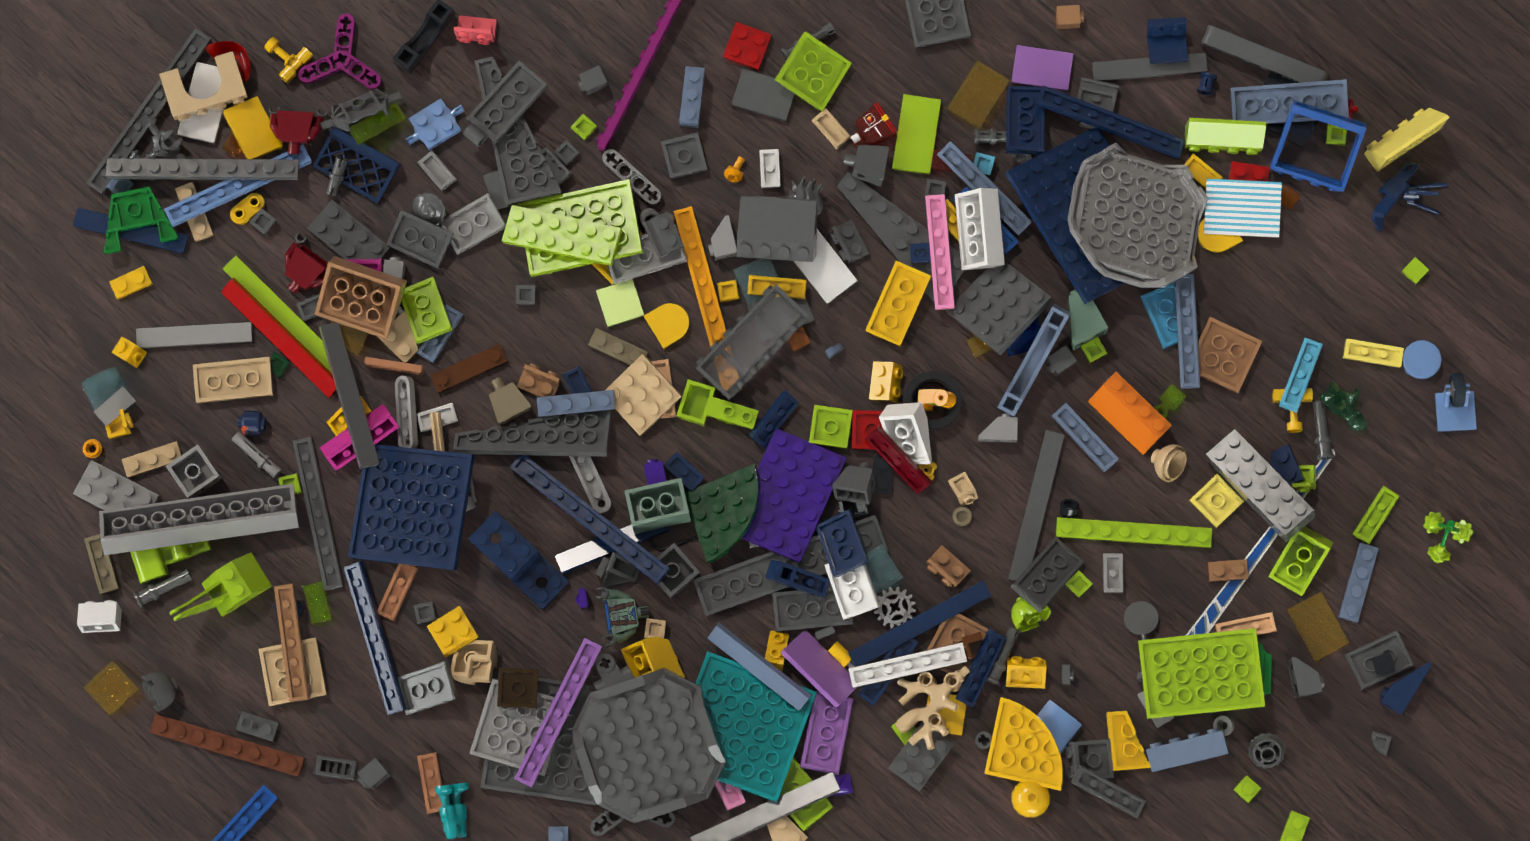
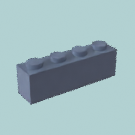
(1188, 750)

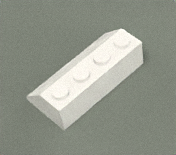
(979, 229)

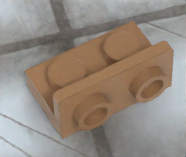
(538, 382)
(948, 567)

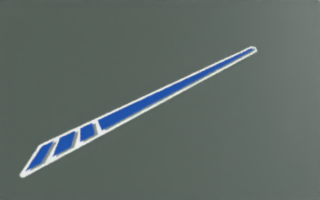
(1229, 590)

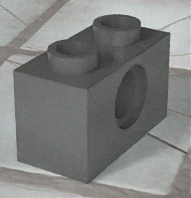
(373, 774)

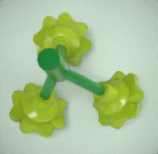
(1461, 531)

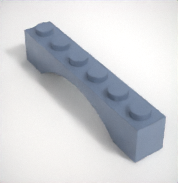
(1034, 360)

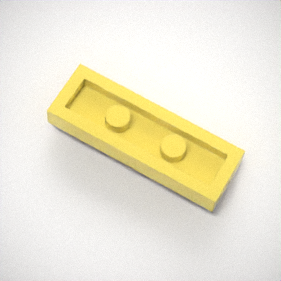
(1373, 353)

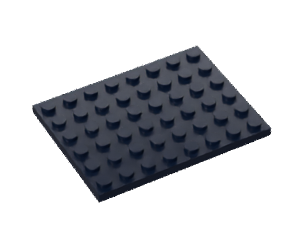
(1046, 192)

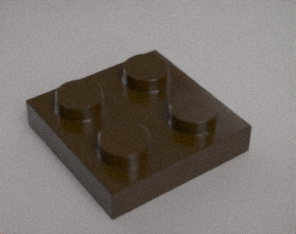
(517, 688)

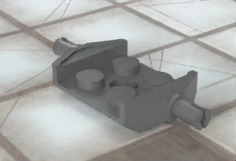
(360, 107)

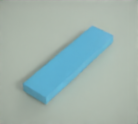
(1300, 375)

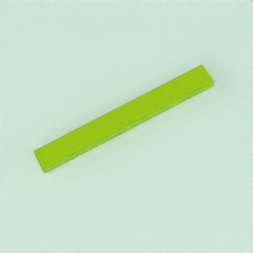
(239, 271)

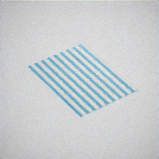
(1243, 208)

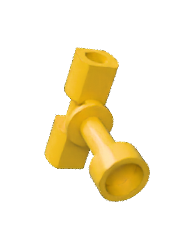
(292, 61)
(1293, 426)

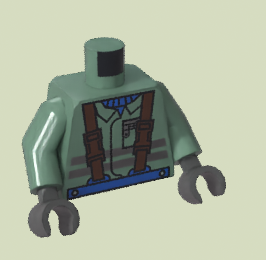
(620, 615)

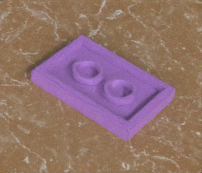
(1042, 67)

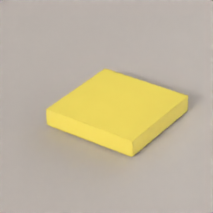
(1216, 500)

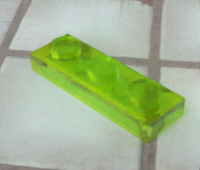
(376, 124)

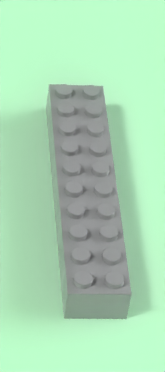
(198, 519)

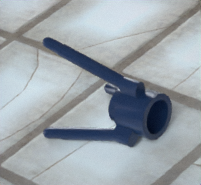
(1413, 191)

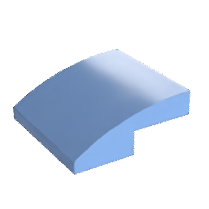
(1060, 724)

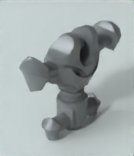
(164, 144)

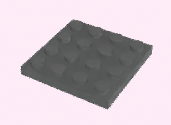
(999, 306)

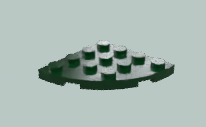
(724, 510)

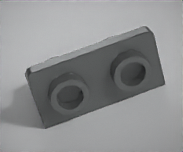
(849, 241)

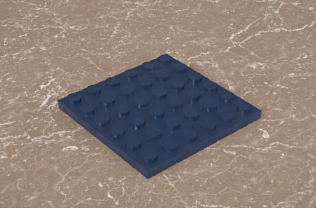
(412, 507)

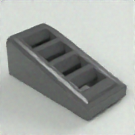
(318, 763)

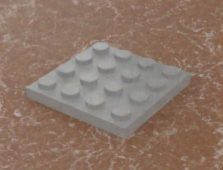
(508, 732)

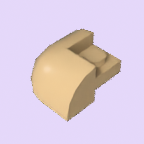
(474, 662)

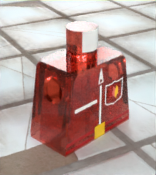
(873, 127)

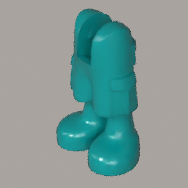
(453, 815)

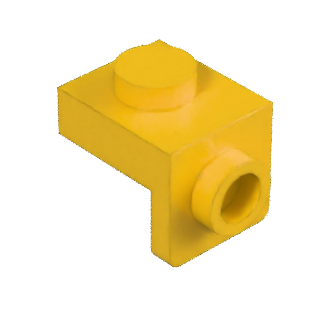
(129, 352)

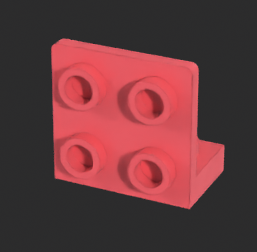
(476, 29)

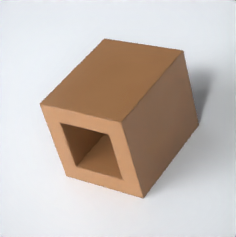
(1069, 17)

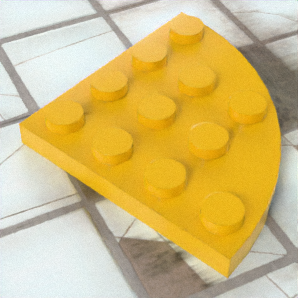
(1023, 748)

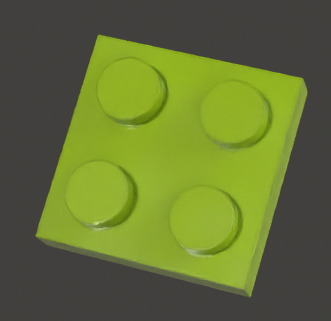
(830, 426)

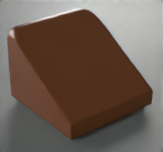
(1289, 197)

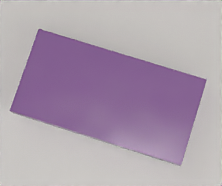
(819, 668)
(826, 735)

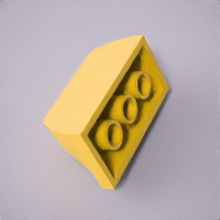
(650, 656)

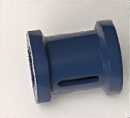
(1206, 83)

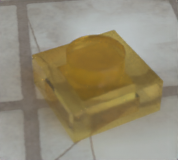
(977, 346)

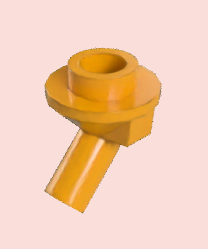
(733, 173)

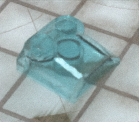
(103, 386)

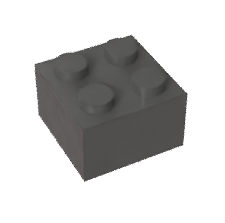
(680, 573)

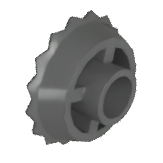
(429, 208)
(1266, 750)

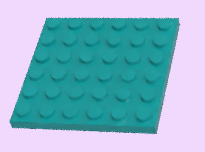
(751, 726)

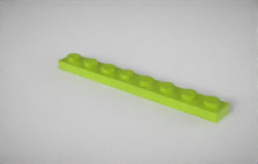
(1133, 532)

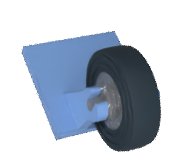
(1455, 406)

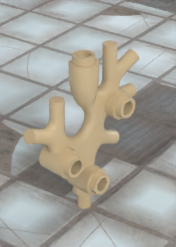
(938, 699)

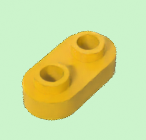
(247, 208)

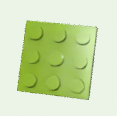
(813, 71)

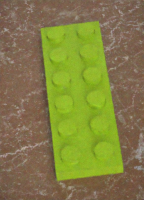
(561, 235)

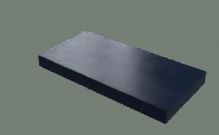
(1024, 121)

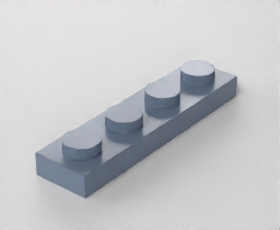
(576, 403)
(1085, 437)
(1358, 582)

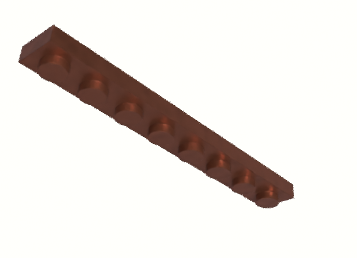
(227, 745)

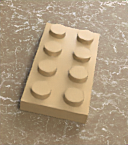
(233, 380)

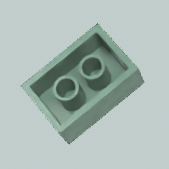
(657, 506)

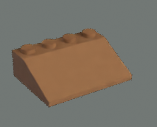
(360, 297)

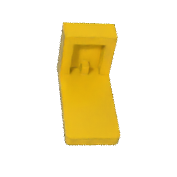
(120, 426)
(776, 643)

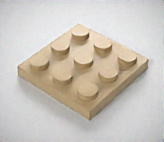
(643, 394)
(275, 677)

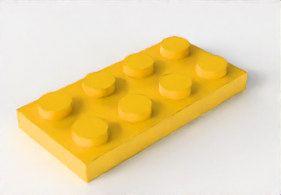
(898, 303)

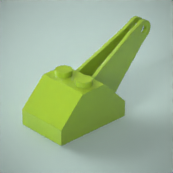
(229, 587)

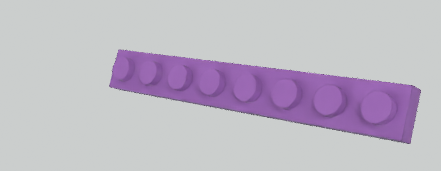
(558, 712)

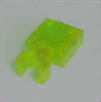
(1170, 399)

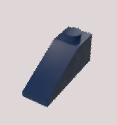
(797, 578)
(1400, 693)

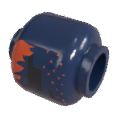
(252, 423)

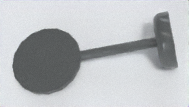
(1141, 619)

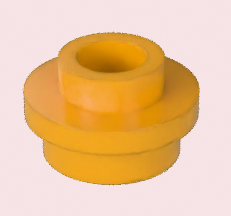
(86, 448)

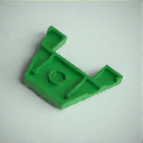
(132, 211)

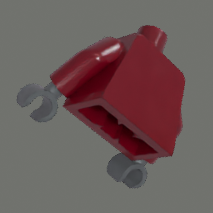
(296, 127)
(303, 266)

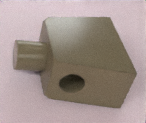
(507, 401)

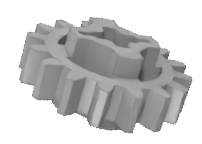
(886, 602)

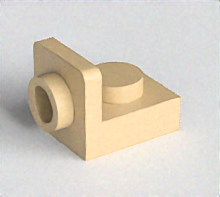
(963, 489)

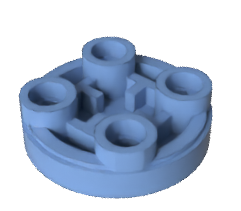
(1421, 359)

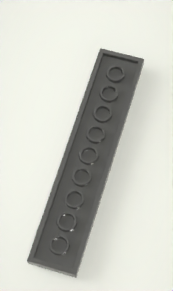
(747, 579)

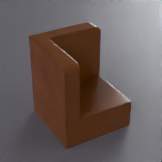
(972, 644)

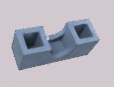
(692, 97)

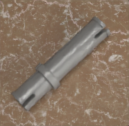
(262, 460)

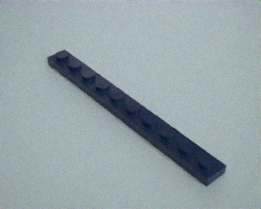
(590, 518)

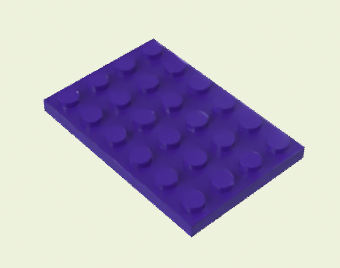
(792, 494)

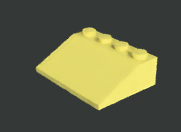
(1405, 137)

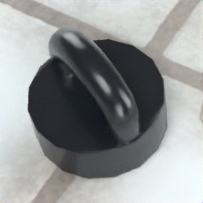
(1069, 508)

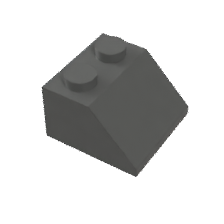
(1303, 678)

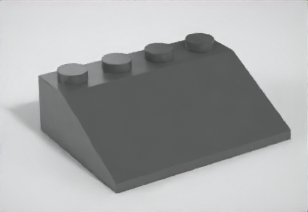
(777, 228)

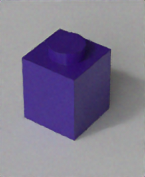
(654, 471)

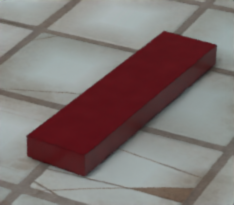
(898, 460)

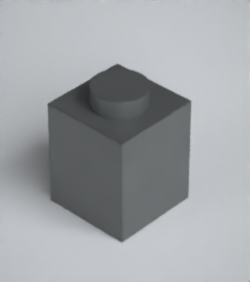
(592, 80)
(1060, 361)

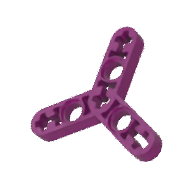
(345, 51)

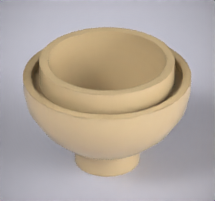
(1169, 462)

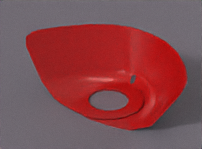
(222, 47)

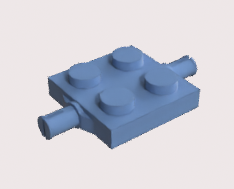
(435, 124)

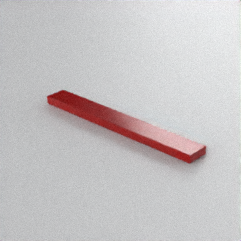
(280, 336)

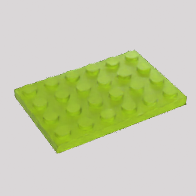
(603, 204)
(1201, 673)

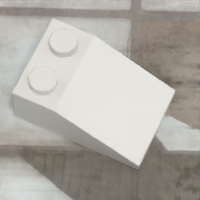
(908, 429)

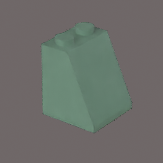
(1084, 321)

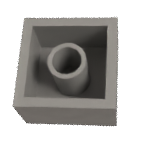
(194, 472)

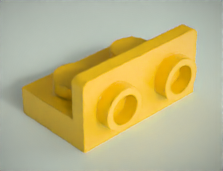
(1026, 672)

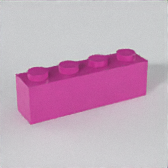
(340, 448)

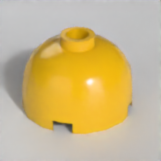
(1030, 799)

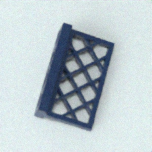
(365, 150)

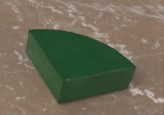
(279, 364)

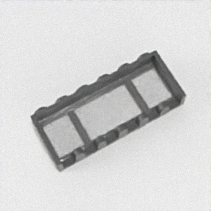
(751, 341)

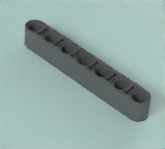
(1261, 56)

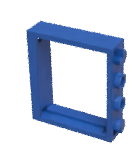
(1328, 117)

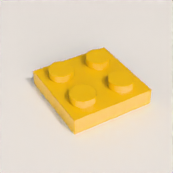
(452, 631)

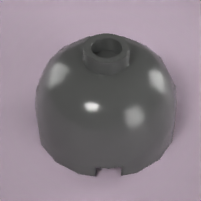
(159, 689)

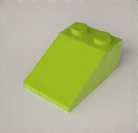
(1301, 560)

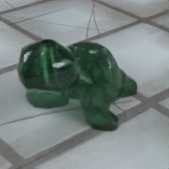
(1343, 405)

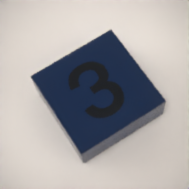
(920, 253)

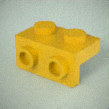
(886, 381)

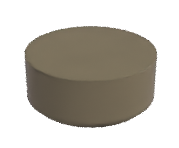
(962, 516)

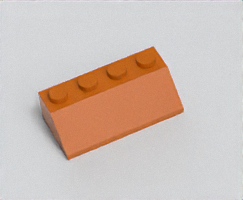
(1129, 413)

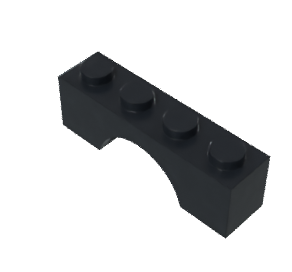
(415, 49)

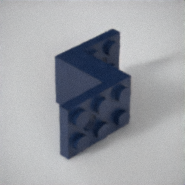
(518, 560)

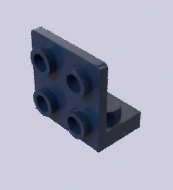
(1167, 40)

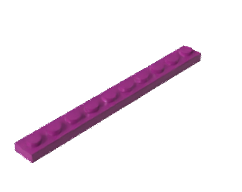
(638, 74)

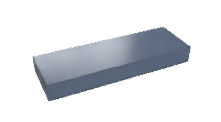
(432, 348)

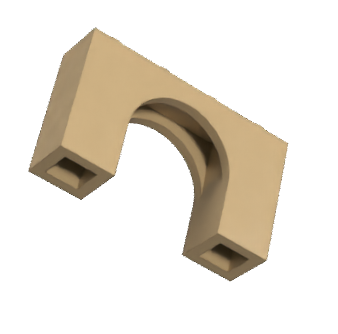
(230, 90)

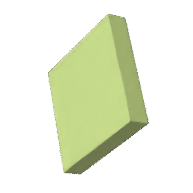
(620, 303)

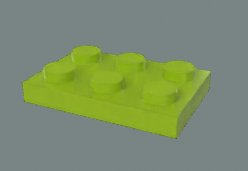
(426, 310)

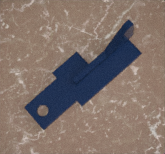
(1392, 190)

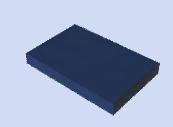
(842, 543)

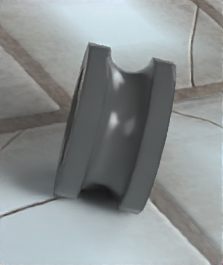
(987, 735)

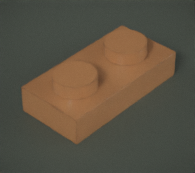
(1228, 570)

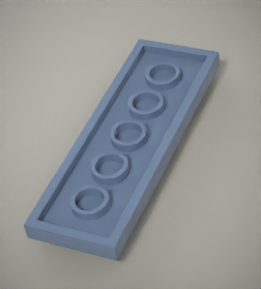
(1273, 102)

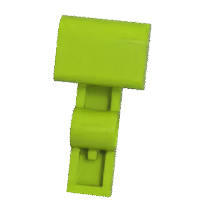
(699, 402)
(153, 563)

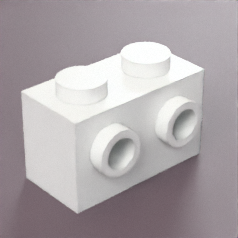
(99, 616)

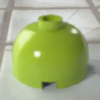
(1026, 617)

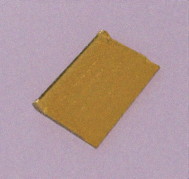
(1318, 626)

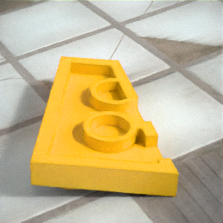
(1125, 746)

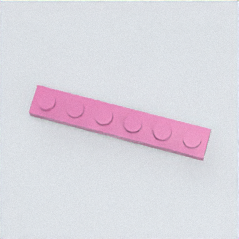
(939, 252)

